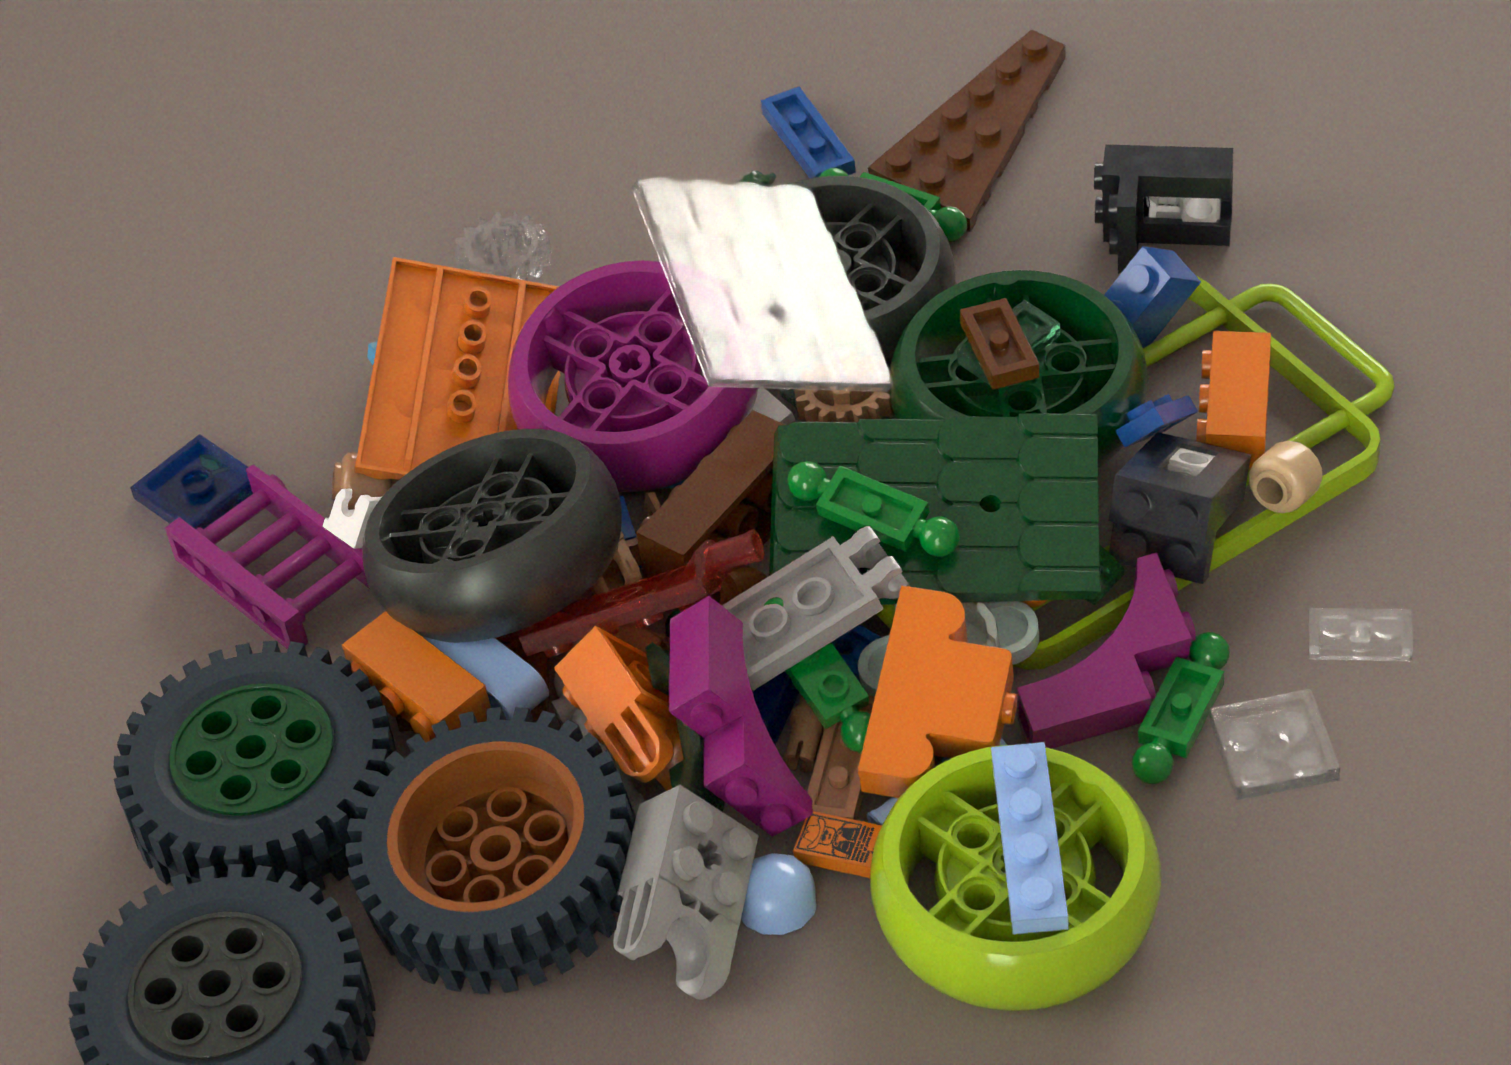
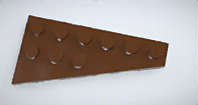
(977, 130)

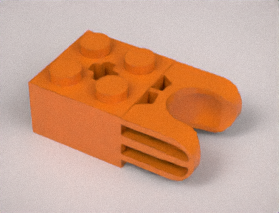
(621, 707)

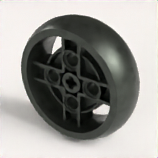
(870, 231)
(492, 535)

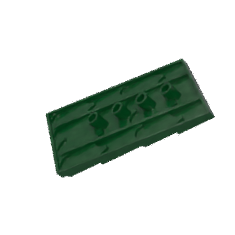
(1010, 484)

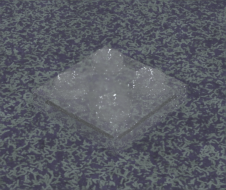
(1274, 744)

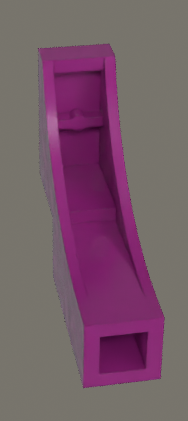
(1114, 682)
(716, 701)

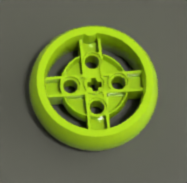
(973, 951)

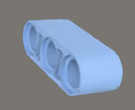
(507, 676)

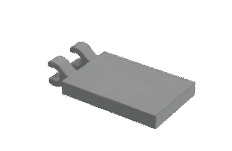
(821, 602)

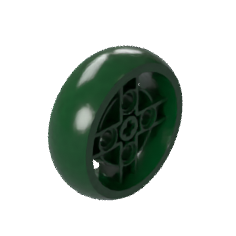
(1086, 370)

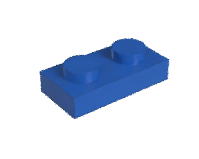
(1154, 418)

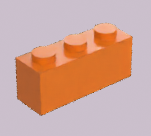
(1236, 392)
(415, 676)

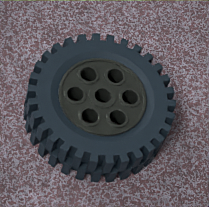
(220, 964)

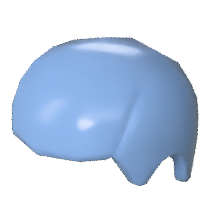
(779, 895)

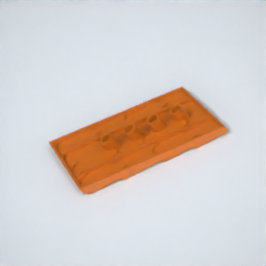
(428, 377)

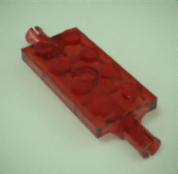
(643, 599)

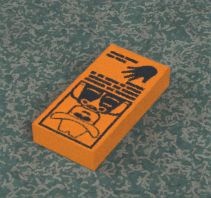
(837, 843)

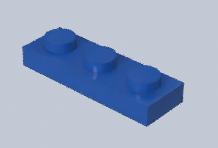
(806, 133)

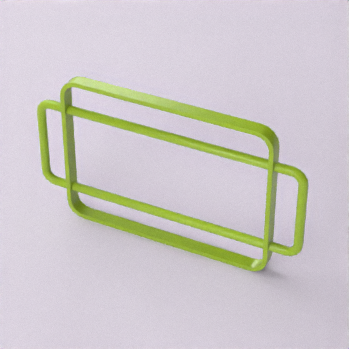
(1341, 416)

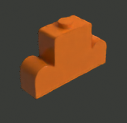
(933, 694)

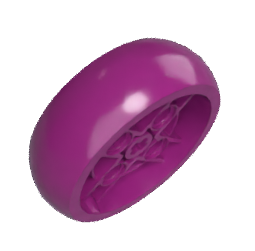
(627, 376)

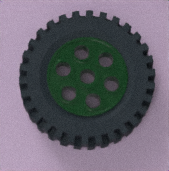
(252, 764)

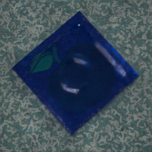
(194, 484)

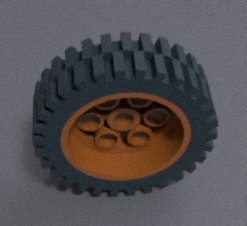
(508, 793)

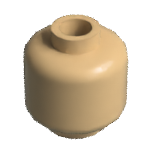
(1285, 476)

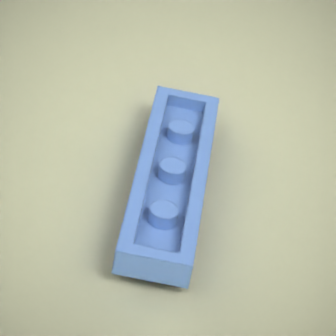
(1029, 838)

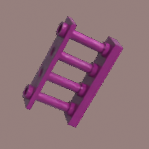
(255, 594)

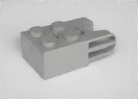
(686, 886)

